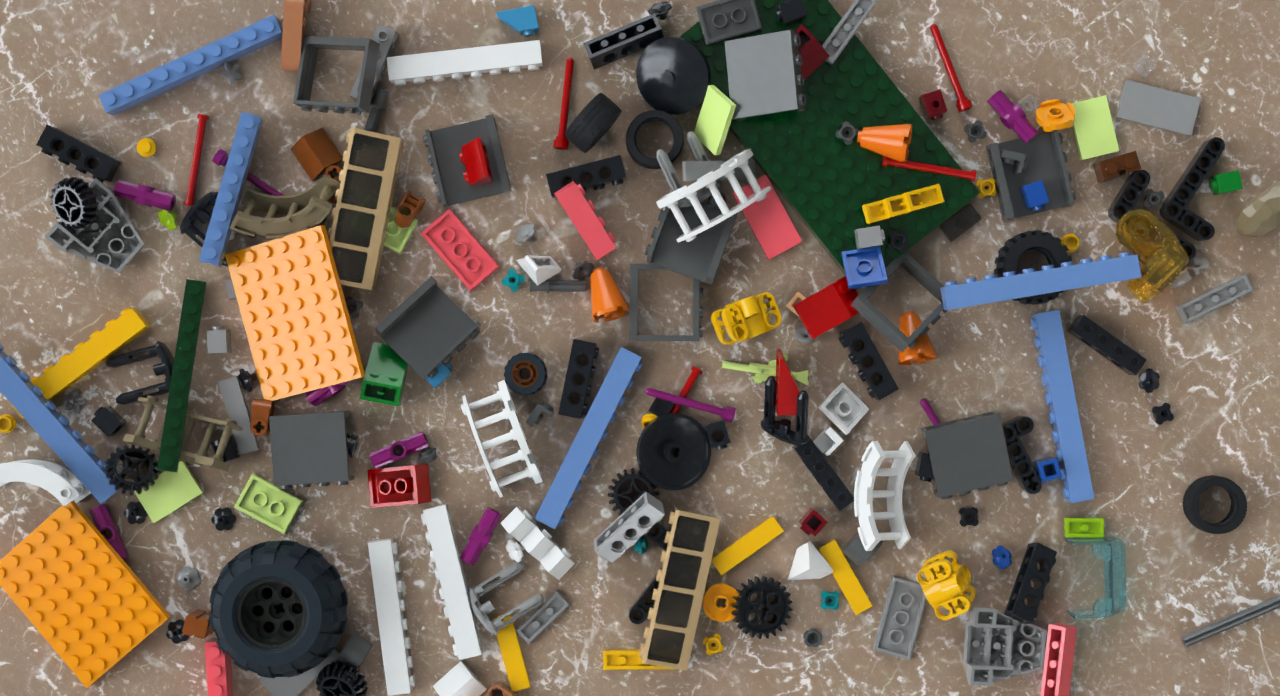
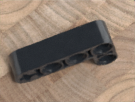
(1021, 456)

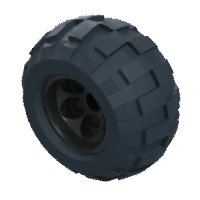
(244, 632)

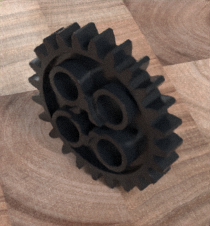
(778, 607)

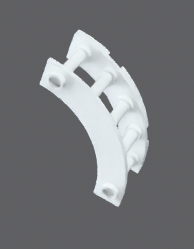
(709, 180)
(516, 433)
(47, 475)
(864, 495)

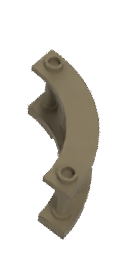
(302, 210)
(200, 457)

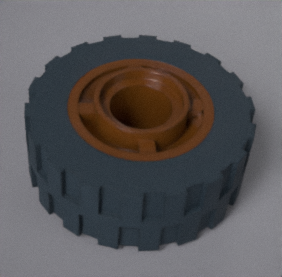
(537, 370)

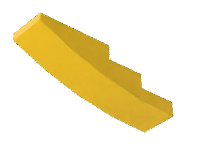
(903, 203)

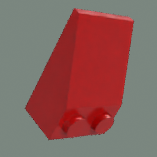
(476, 162)
(827, 307)
(786, 387)
(399, 486)

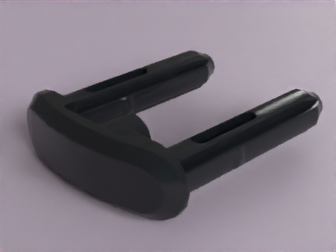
(198, 211)
(165, 367)
(782, 429)

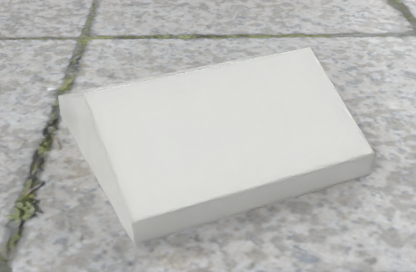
(843, 408)
(459, 682)

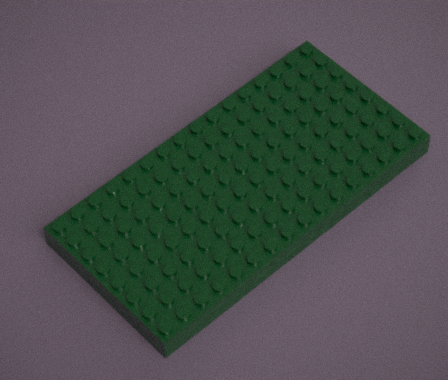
(816, 169)

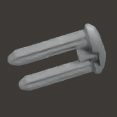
(671, 175)
(482, 611)

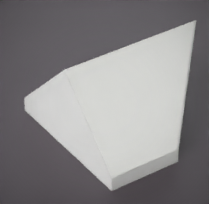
(539, 267)
(809, 564)

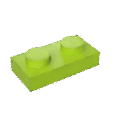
(1083, 527)

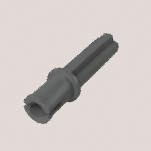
(376, 110)
(560, 286)

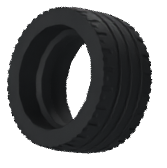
(649, 116)
(593, 122)
(1237, 509)

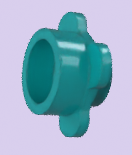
(513, 285)
(641, 545)
(829, 595)

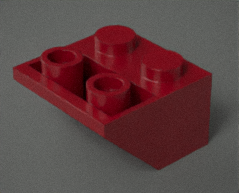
(811, 51)

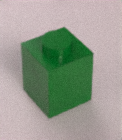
(1225, 182)

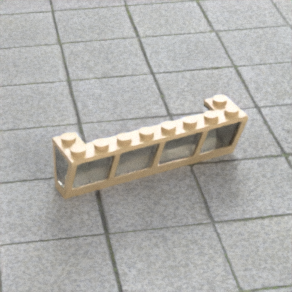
(364, 206)
(679, 589)

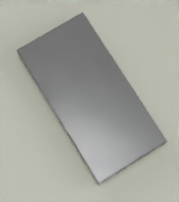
(1158, 108)
(900, 618)
(294, 685)

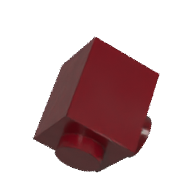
(933, 105)
(812, 522)

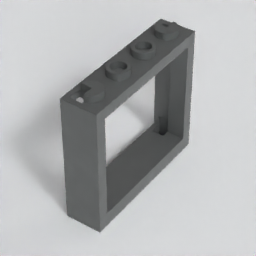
(307, 68)
(697, 311)
(882, 323)

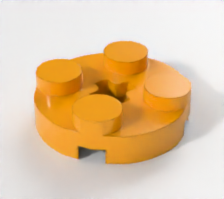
(1063, 119)
(710, 598)

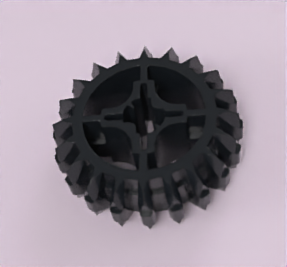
(74, 203)
(125, 456)
(624, 494)
(340, 680)

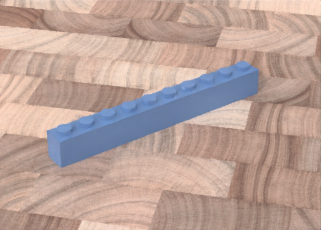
(191, 65)
(1040, 282)
(1062, 406)
(54, 428)
(586, 441)

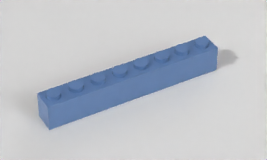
(231, 189)

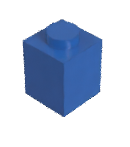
(1034, 195)
(1047, 469)

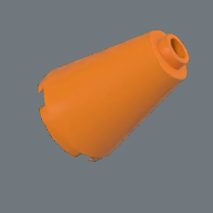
(887, 140)
(606, 297)
(923, 350)

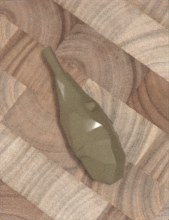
(1260, 213)

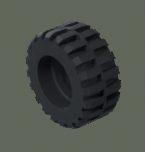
(1031, 240)

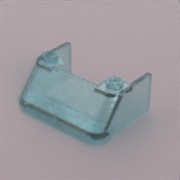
(1113, 553)

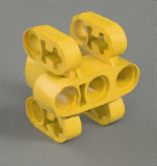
(746, 318)
(947, 584)

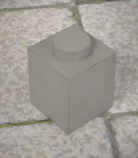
(869, 237)
(218, 340)

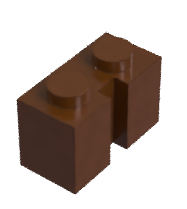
(1123, 164)

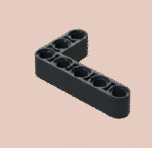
(1190, 189)
(1127, 205)
(640, 604)

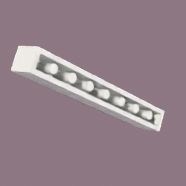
(465, 62)
(452, 581)
(390, 616)

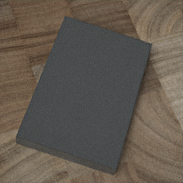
(728, 19)

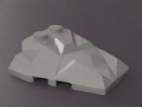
(108, 241)
(1000, 647)

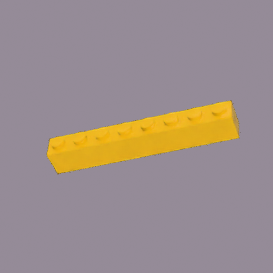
(91, 353)

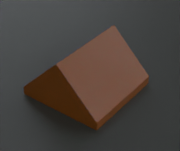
(316, 153)

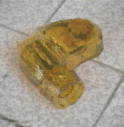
(1156, 249)

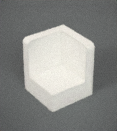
(827, 441)

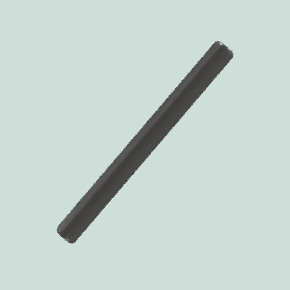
(1231, 621)

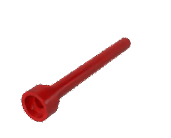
(962, 103)
(561, 141)

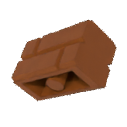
(197, 624)

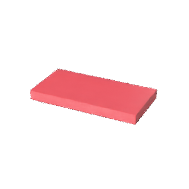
(769, 221)
(460, 250)

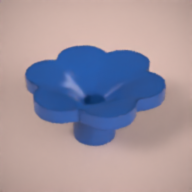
(1001, 557)

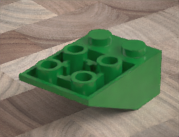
(384, 376)

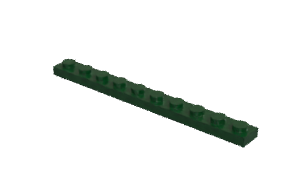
(181, 376)

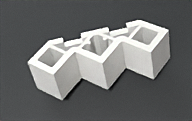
(538, 542)

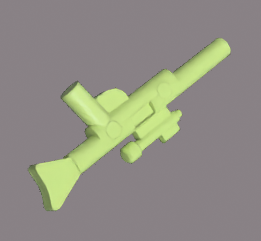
(763, 371)

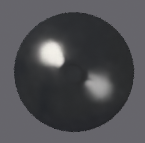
(673, 75)
(673, 451)

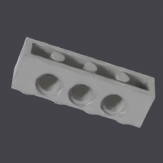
(387, 39)
(629, 527)

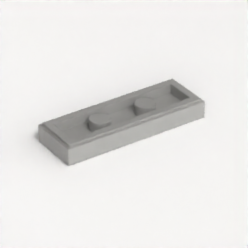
(542, 617)

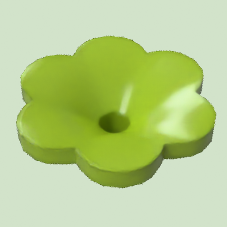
(168, 219)

